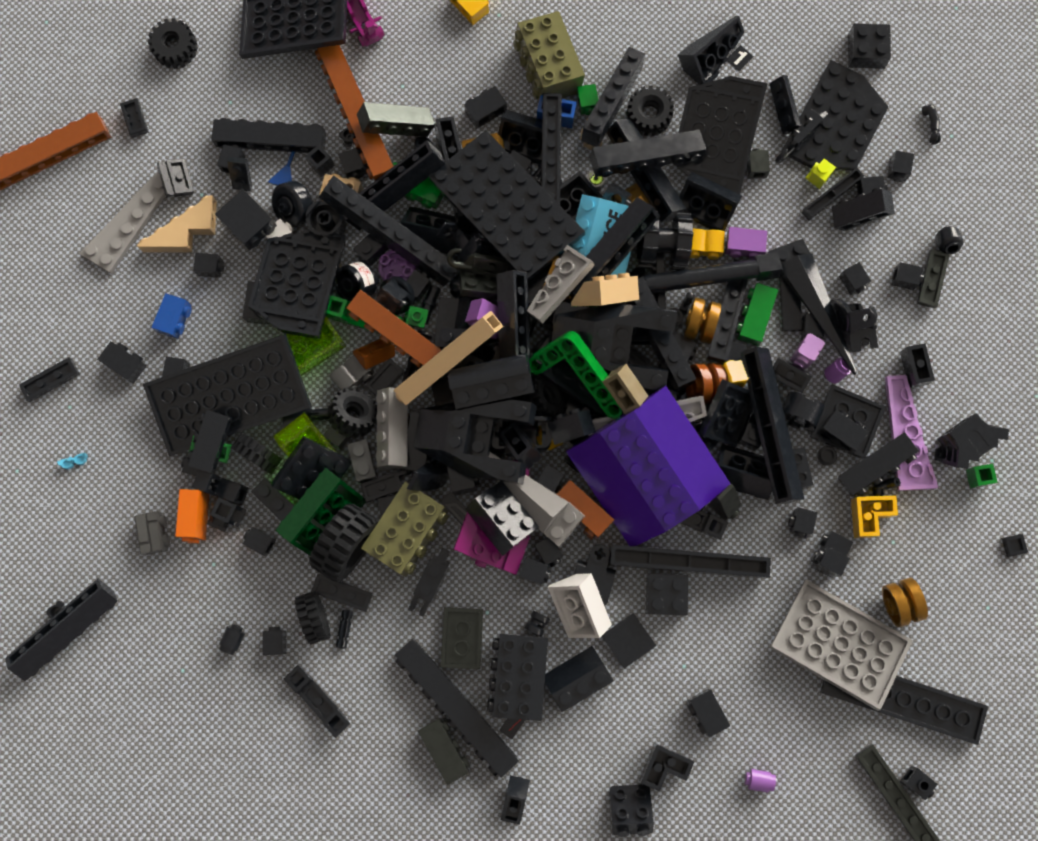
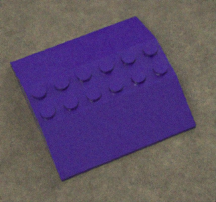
(649, 468)

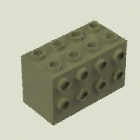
(548, 56)
(406, 530)

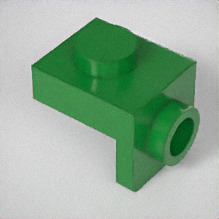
(416, 317)

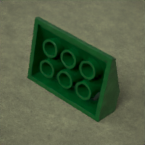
(316, 510)

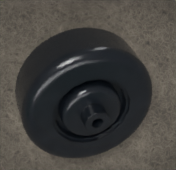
(291, 202)

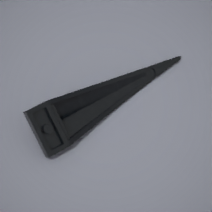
(804, 279)

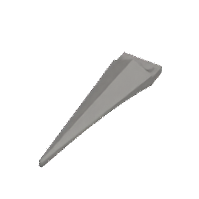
(551, 512)

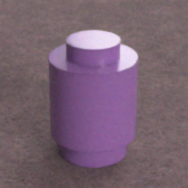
(837, 371)
(760, 780)

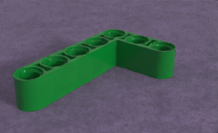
(581, 368)

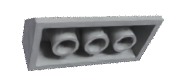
(391, 431)

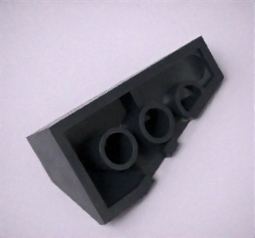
(707, 54)

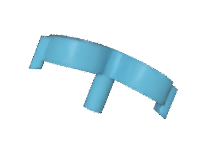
(68, 463)

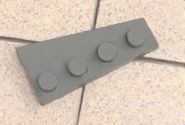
(565, 277)

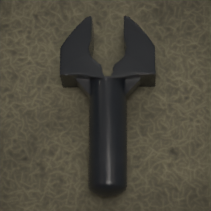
(686, 302)

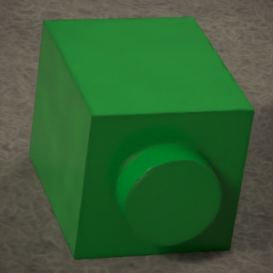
(587, 98)
(981, 476)

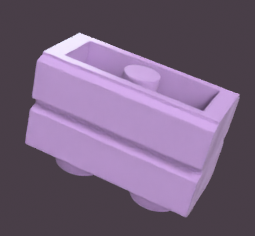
(807, 351)

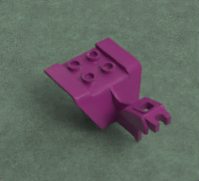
(480, 549)

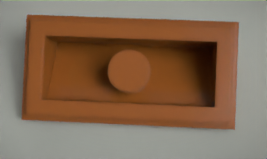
(374, 353)

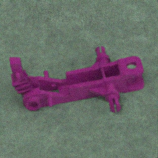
(359, 14)

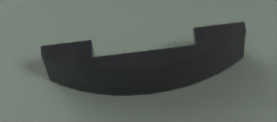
(707, 524)
(317, 700)

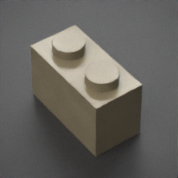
(625, 388)

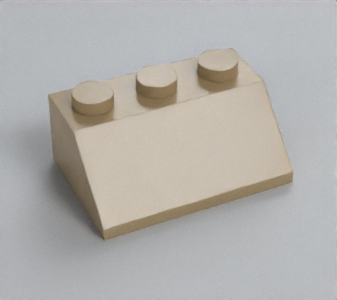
(607, 290)

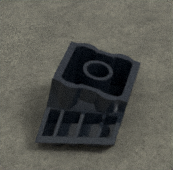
(968, 441)

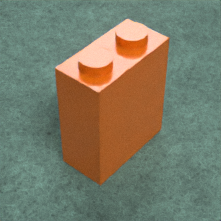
(192, 515)

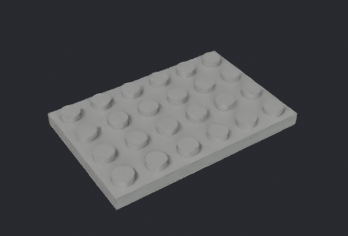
(841, 644)

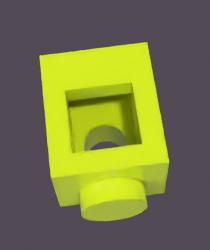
(820, 173)

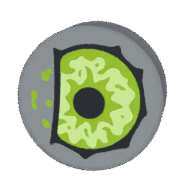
(597, 182)

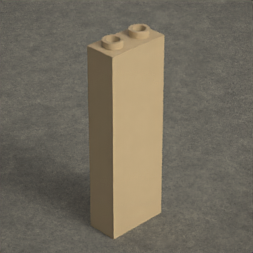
(448, 358)

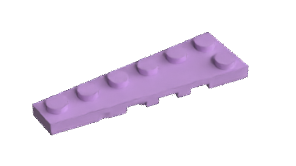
(903, 418)

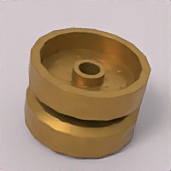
(702, 320)
(904, 602)

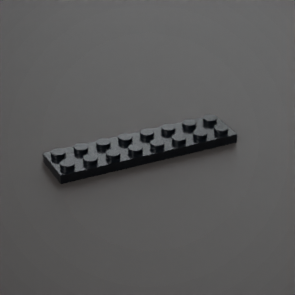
(926, 708)

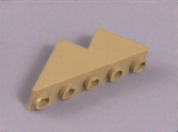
(179, 232)

